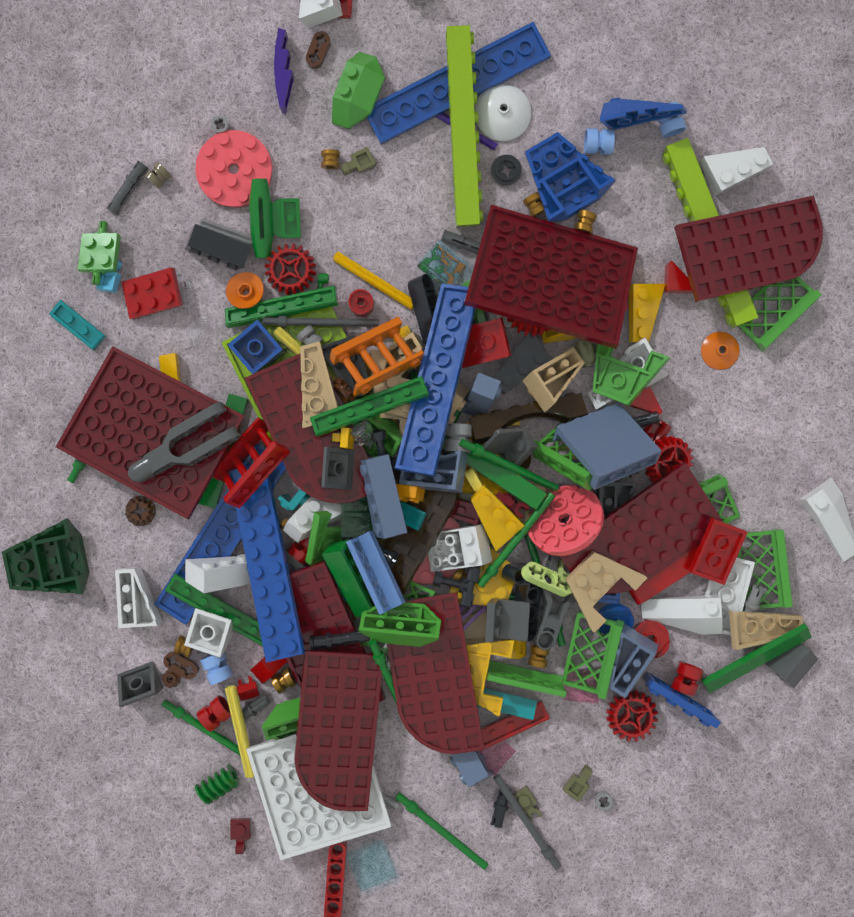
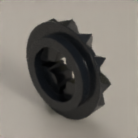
(510, 162)

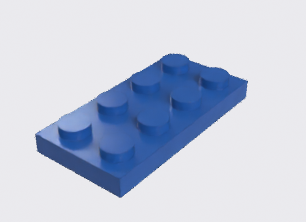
(675, 698)

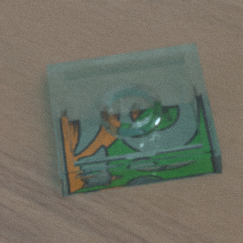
(443, 264)
(371, 865)

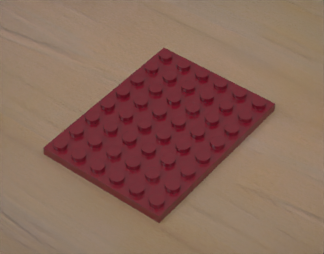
(552, 276)
(130, 415)

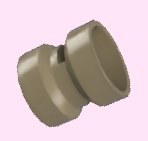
(161, 172)

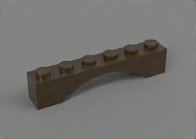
(563, 411)

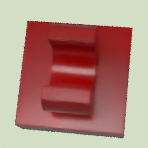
(247, 690)

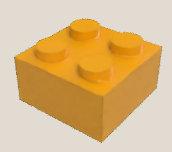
(410, 493)

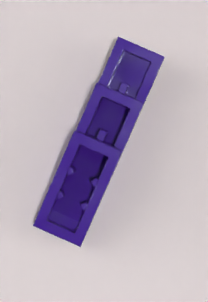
(283, 77)

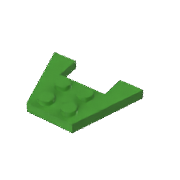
(623, 380)
(321, 537)

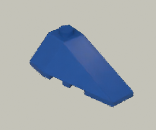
(626, 113)

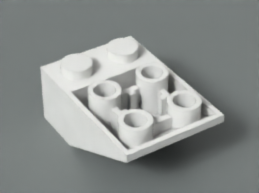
(460, 548)

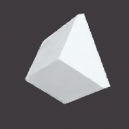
(209, 633)

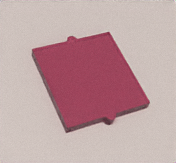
(575, 694)
(497, 755)

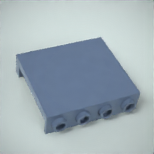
(608, 444)

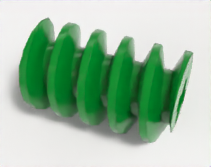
(218, 786)

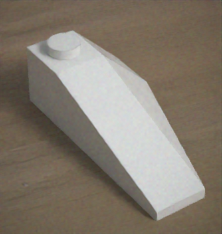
(634, 355)
(830, 514)
(688, 613)

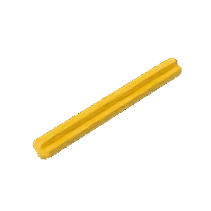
(373, 279)

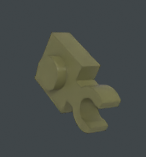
(527, 801)

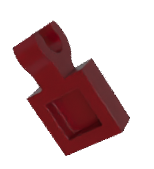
(509, 501)
(240, 830)

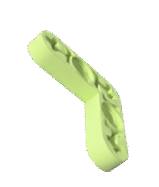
(557, 578)

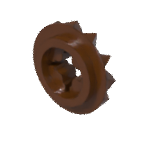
(343, 391)
(147, 516)

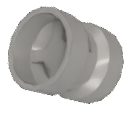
(308, 336)

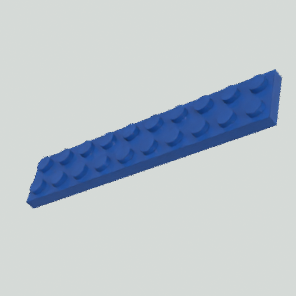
(430, 95)
(440, 371)
(216, 539)
(269, 573)

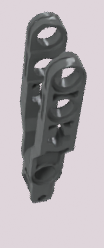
(162, 458)
(552, 613)

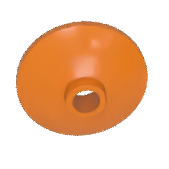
(239, 284)
(711, 354)

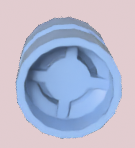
(672, 125)
(599, 141)
(216, 668)

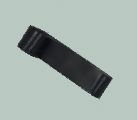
(524, 592)

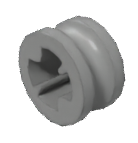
(217, 119)
(603, 807)

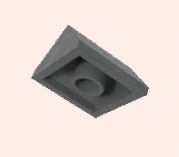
(337, 468)
(793, 664)
(138, 684)

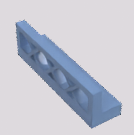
(377, 571)

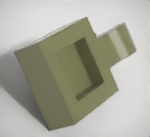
(361, 160)
(577, 785)

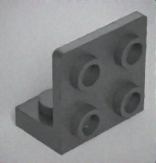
(514, 443)
(507, 620)

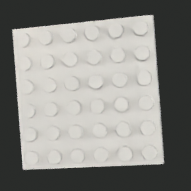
(294, 816)

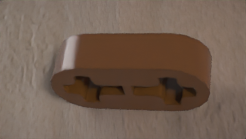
(322, 51)
(178, 669)

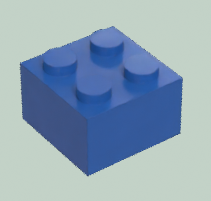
(256, 347)

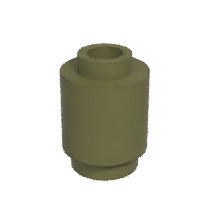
(586, 352)

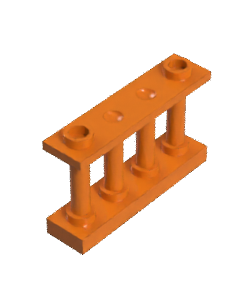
(375, 337)

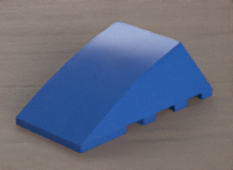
(565, 177)

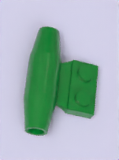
(270, 218)

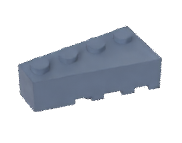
(382, 497)

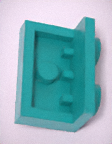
(293, 502)

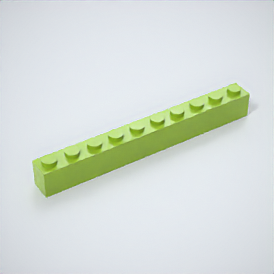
(463, 126)
(699, 205)

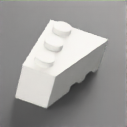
(318, 11)
(734, 168)
(300, 524)
(217, 573)
(135, 599)

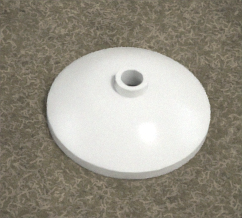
(500, 124)

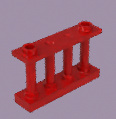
(258, 471)

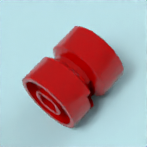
(361, 303)
(299, 551)
(690, 672)
(212, 715)

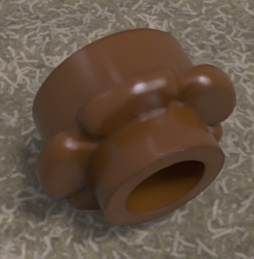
(170, 683)

